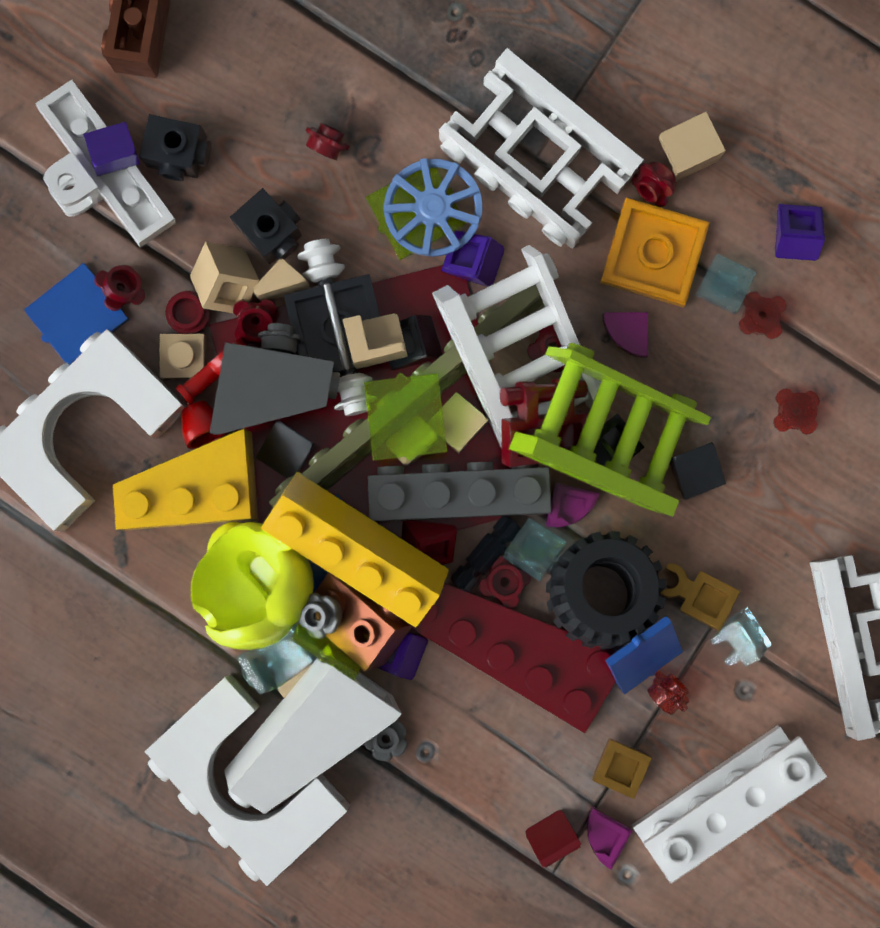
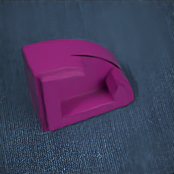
(628, 331)
(569, 505)
(606, 836)

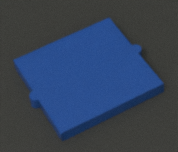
(73, 313)
(644, 655)

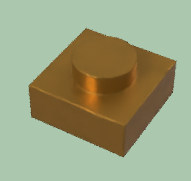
(621, 768)

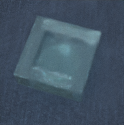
(725, 283)
(534, 549)

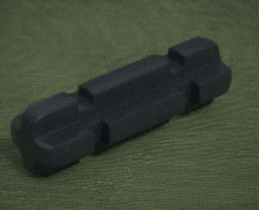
(485, 553)

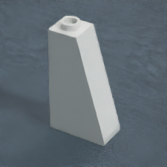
(308, 734)

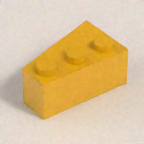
(192, 489)

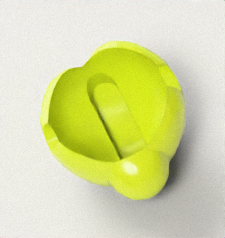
(250, 587)

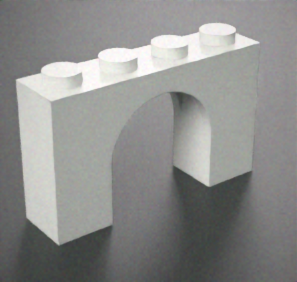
(26, 445)
(262, 840)

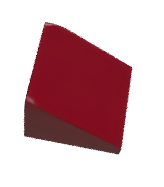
(431, 538)
(552, 838)

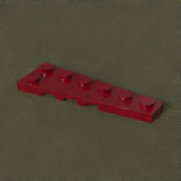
(522, 654)

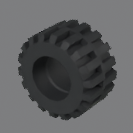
(631, 565)

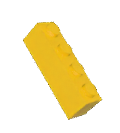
(356, 549)

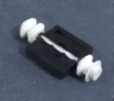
(319, 317)

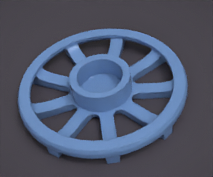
(433, 206)

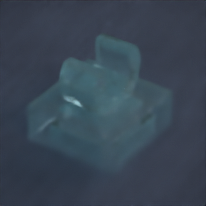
(744, 636)

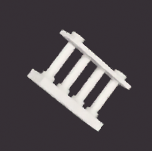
(478, 350)
(728, 802)

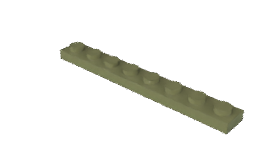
(333, 464)

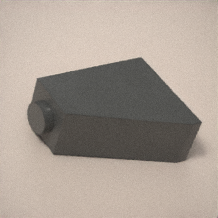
(268, 386)

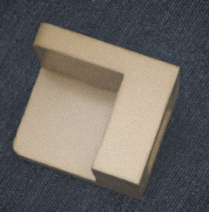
(692, 145)
(223, 277)
(374, 340)

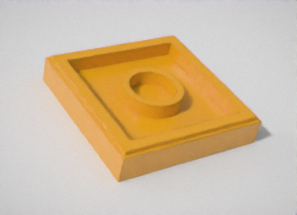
(654, 252)

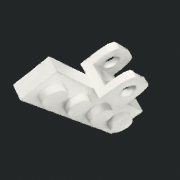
(123, 190)

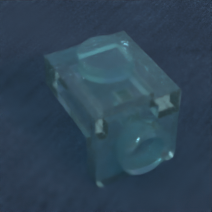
(275, 664)

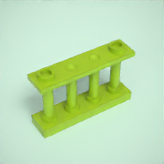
(580, 459)

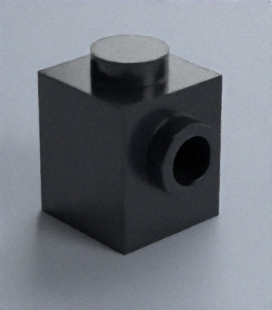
(174, 148)
(268, 226)

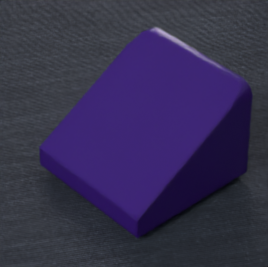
(111, 149)
(799, 232)
(476, 260)
(406, 657)

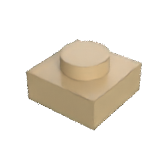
(181, 355)

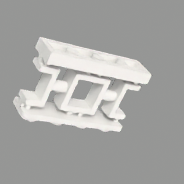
(559, 121)
(847, 644)

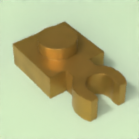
(705, 598)

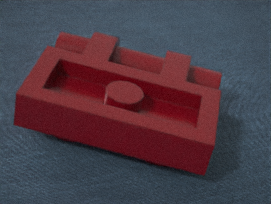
(526, 397)

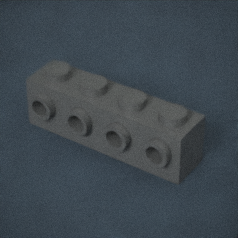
(458, 494)

